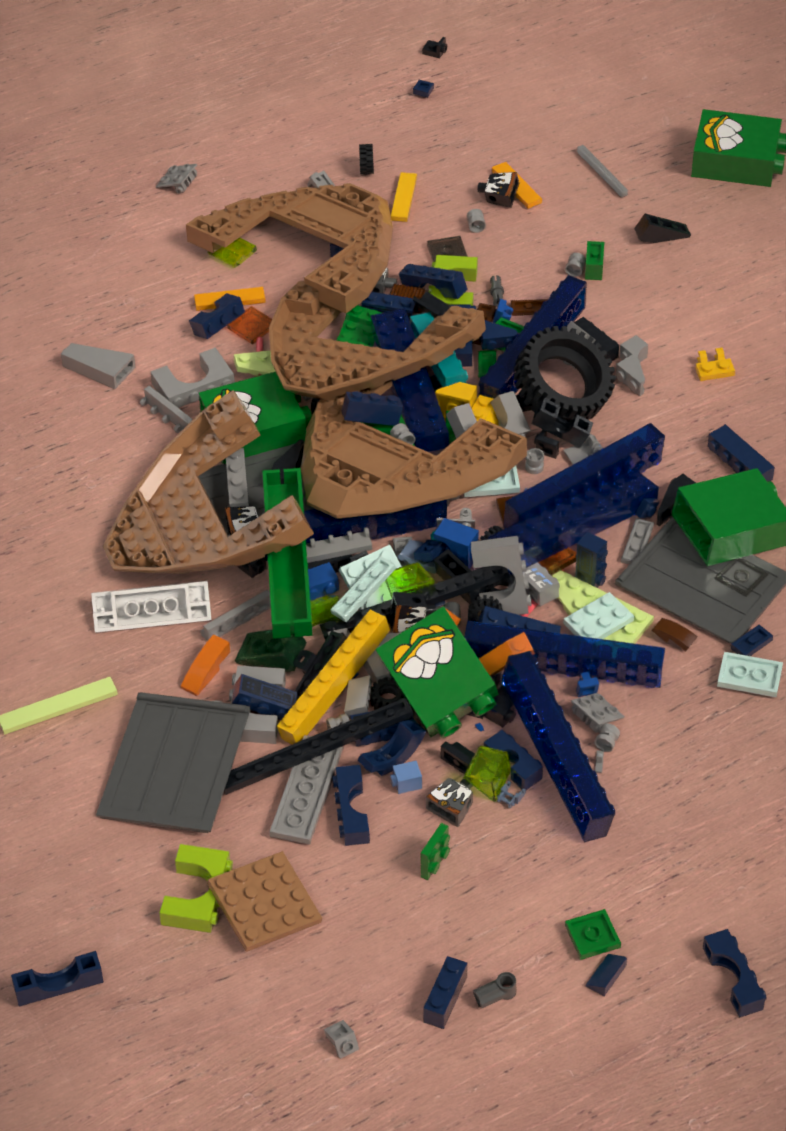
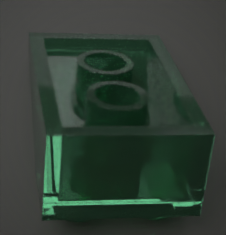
(263, 650)

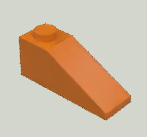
(496, 659)

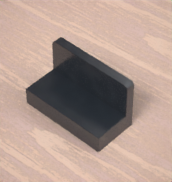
(431, 304)
(457, 756)

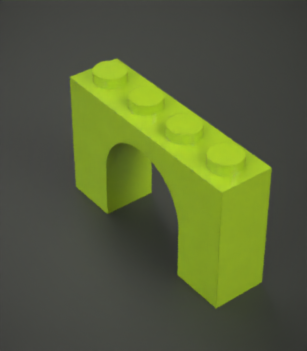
(463, 264)
(201, 912)

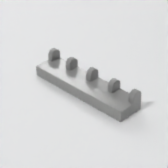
(166, 408)
(338, 546)
(237, 616)

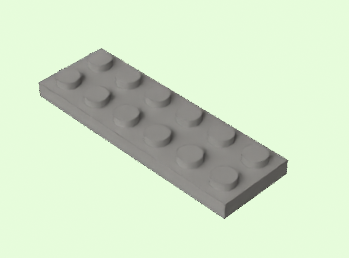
(305, 797)

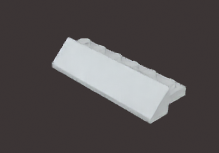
(151, 606)

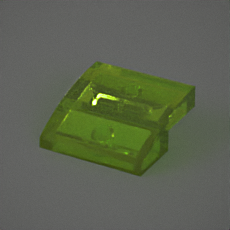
(235, 252)

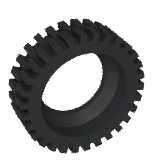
(580, 354)

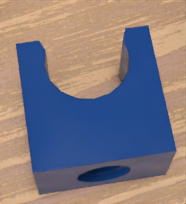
(457, 539)

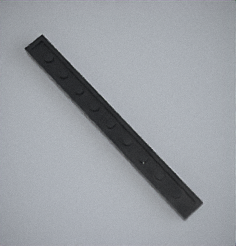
(432, 594)
(318, 745)

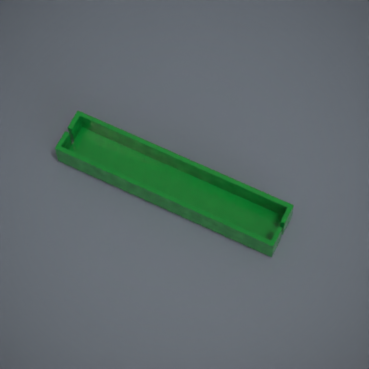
(289, 566)

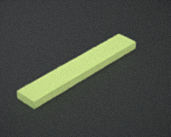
(57, 705)

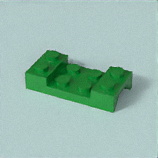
(357, 327)

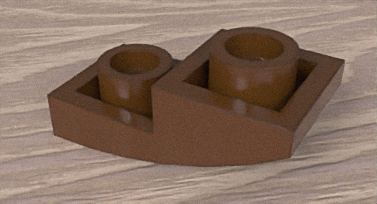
(677, 633)

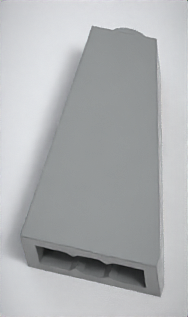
(98, 364)

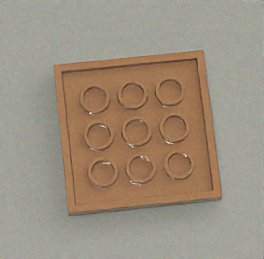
(264, 901)

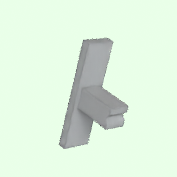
(599, 761)

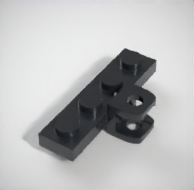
(314, 663)

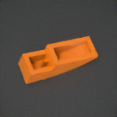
(206, 665)

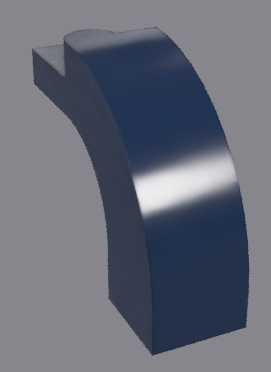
(396, 751)

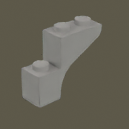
(629, 369)

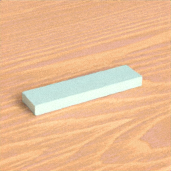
(363, 589)

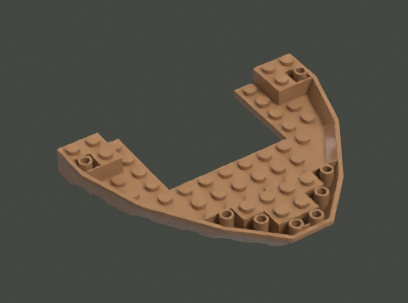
(336, 214)
(331, 367)
(366, 472)
(170, 519)

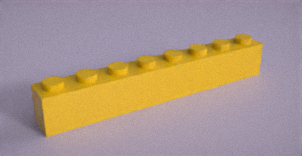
(333, 677)

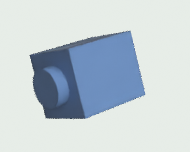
(406, 777)

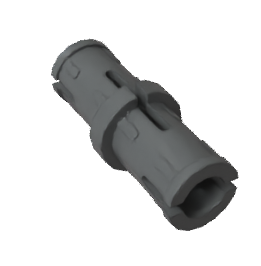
(496, 289)

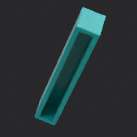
(448, 370)

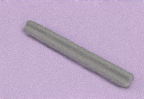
(602, 171)

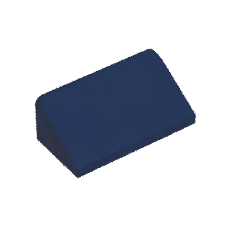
(607, 973)

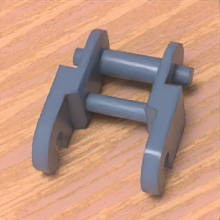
(515, 799)

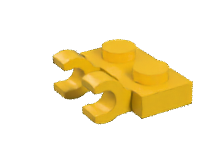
(714, 369)

